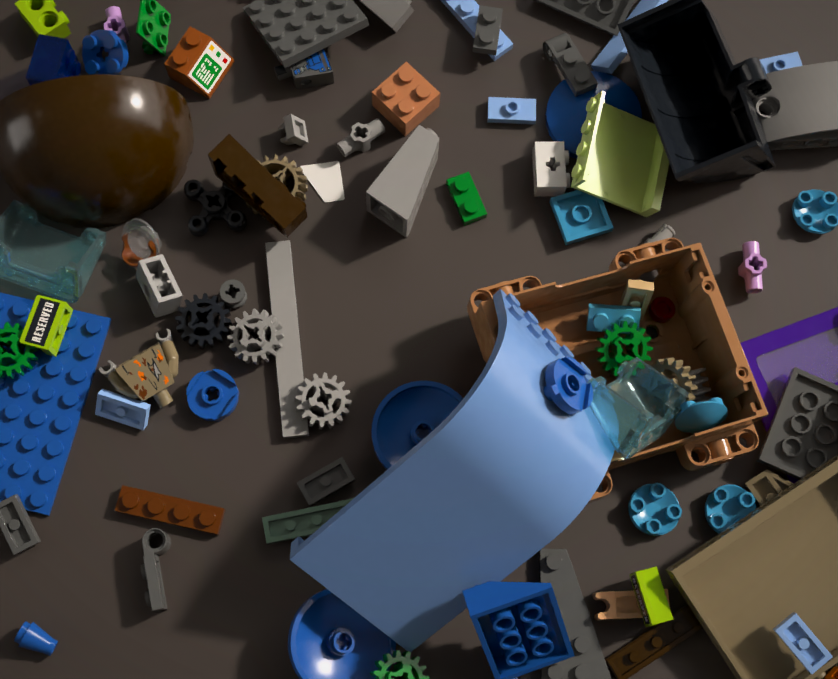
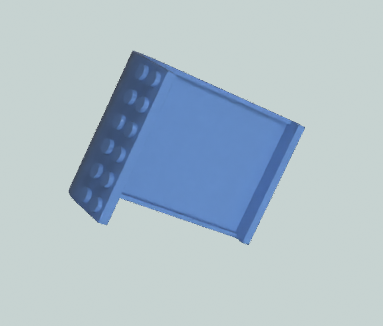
(468, 496)

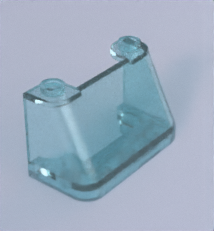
(45, 256)
(635, 406)

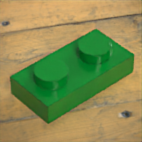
(466, 198)

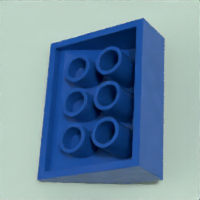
(518, 626)

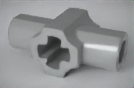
(361, 137)

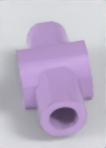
(116, 23)
(752, 257)

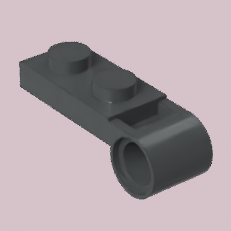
(570, 63)
(151, 569)

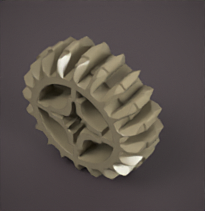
(285, 171)

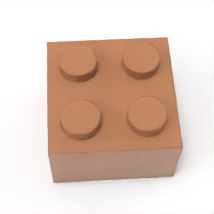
(405, 98)

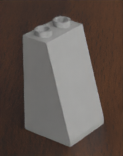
(403, 182)

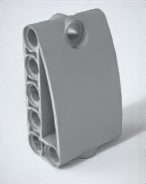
(801, 107)

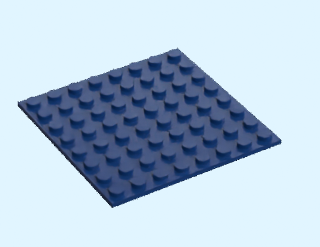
(45, 406)

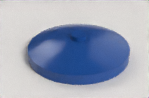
(567, 113)
(409, 416)
(334, 640)

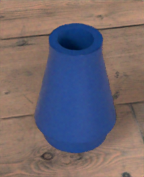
(35, 638)

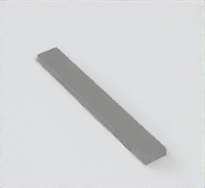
(289, 356)

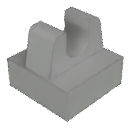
(295, 131)

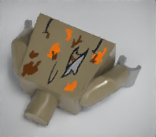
(147, 372)

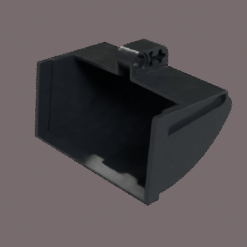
(698, 92)

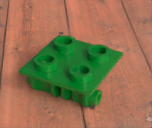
(153, 26)

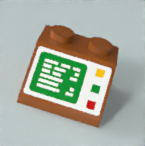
(198, 63)

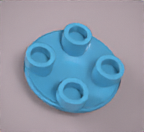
(816, 211)
(701, 415)
(727, 506)
(654, 509)

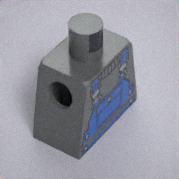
(308, 72)

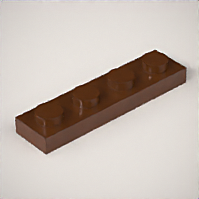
(170, 510)

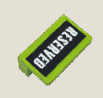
(46, 324)
(651, 596)

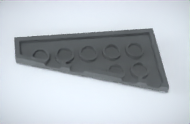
(588, 661)

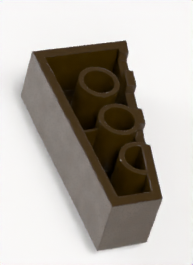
(257, 186)

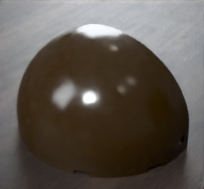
(94, 147)

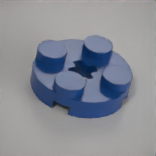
(111, 43)
(209, 381)
(567, 385)

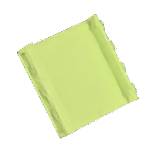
(620, 159)

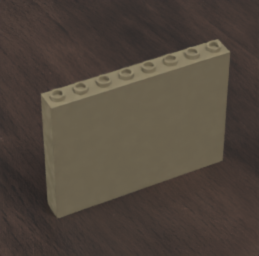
(763, 571)

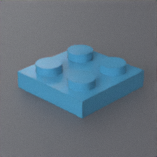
(580, 216)

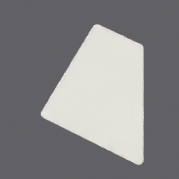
(326, 180)

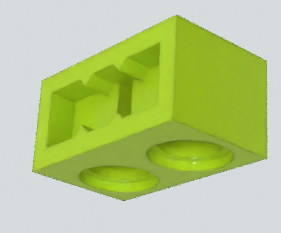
(41, 19)

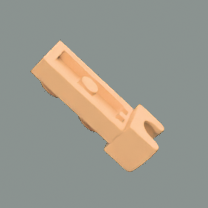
(619, 605)

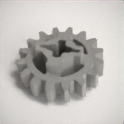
(247, 345)
(312, 404)

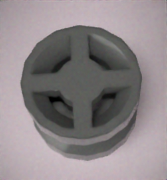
(235, 299)

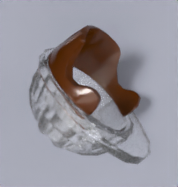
(139, 242)

